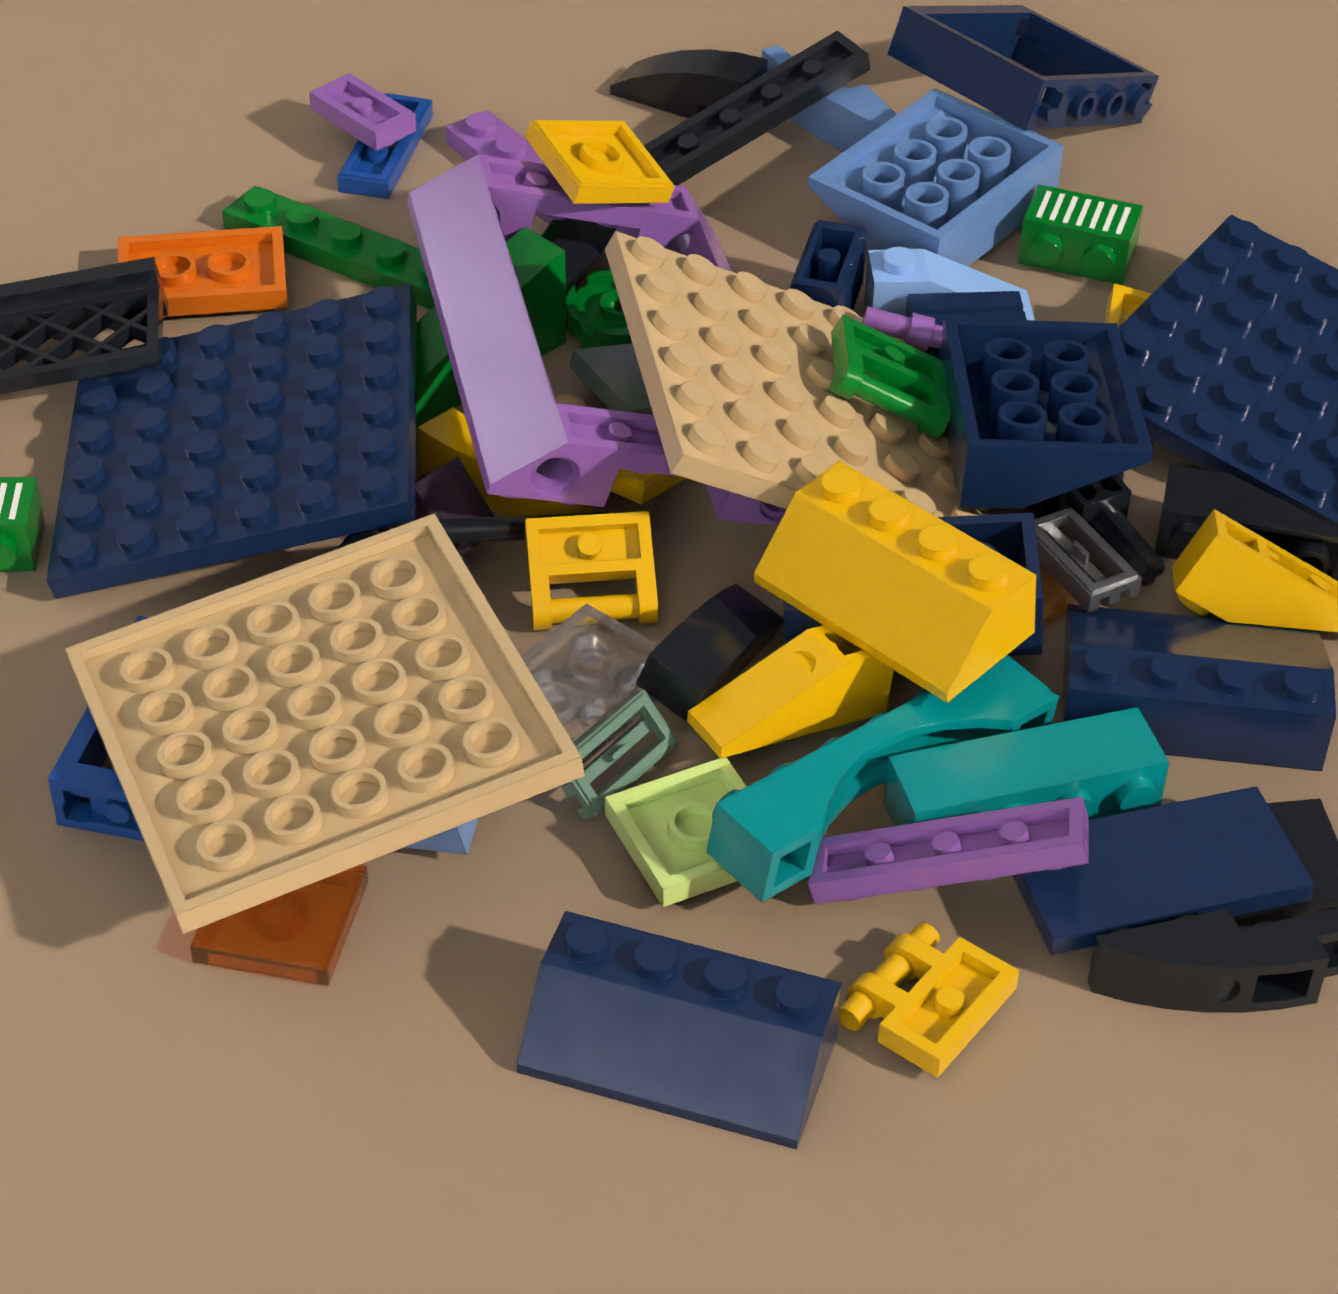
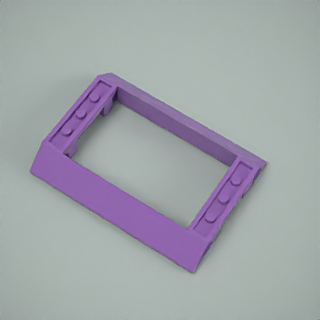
(517, 429)

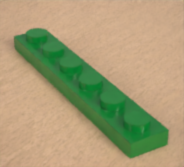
(333, 242)

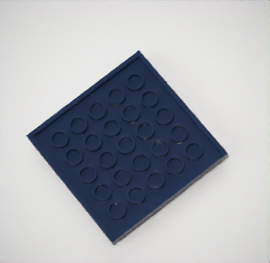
(1244, 365)
(242, 443)

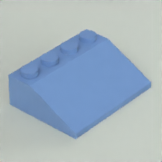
(939, 179)

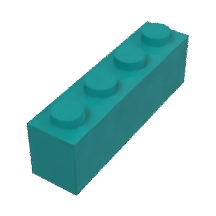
(1098, 757)

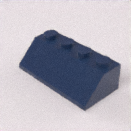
(680, 1029)

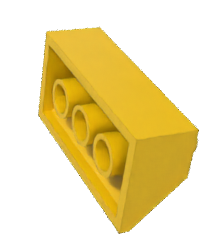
(898, 581)

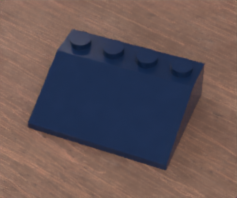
(1038, 409)
(1204, 684)

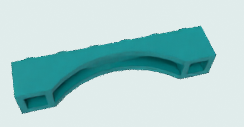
(775, 826)

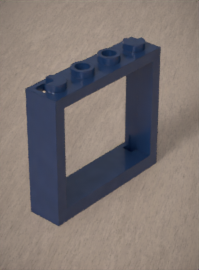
(972, 55)

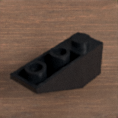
(1196, 492)

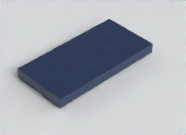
(1167, 865)

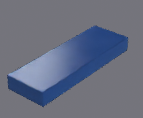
(377, 172)

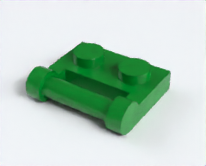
(890, 376)

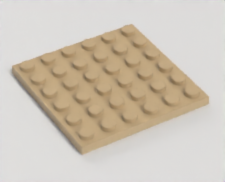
(746, 385)
(318, 720)

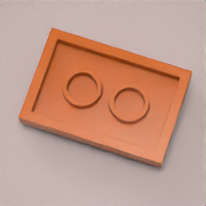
(216, 269)

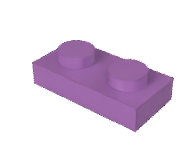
(363, 111)

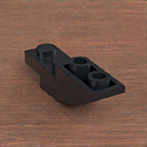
(1215, 966)

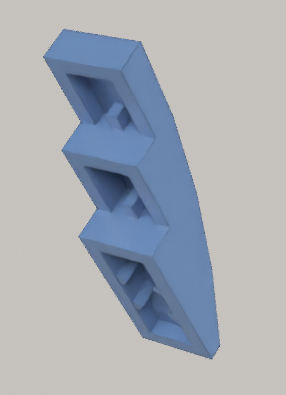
(841, 116)

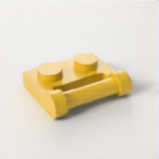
(588, 551)

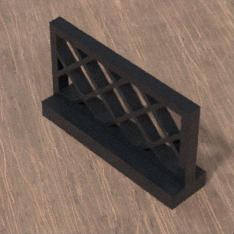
(75, 310)

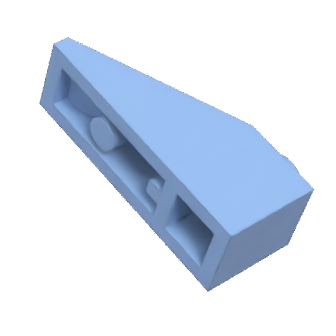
(906, 271)

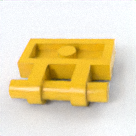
(942, 1010)

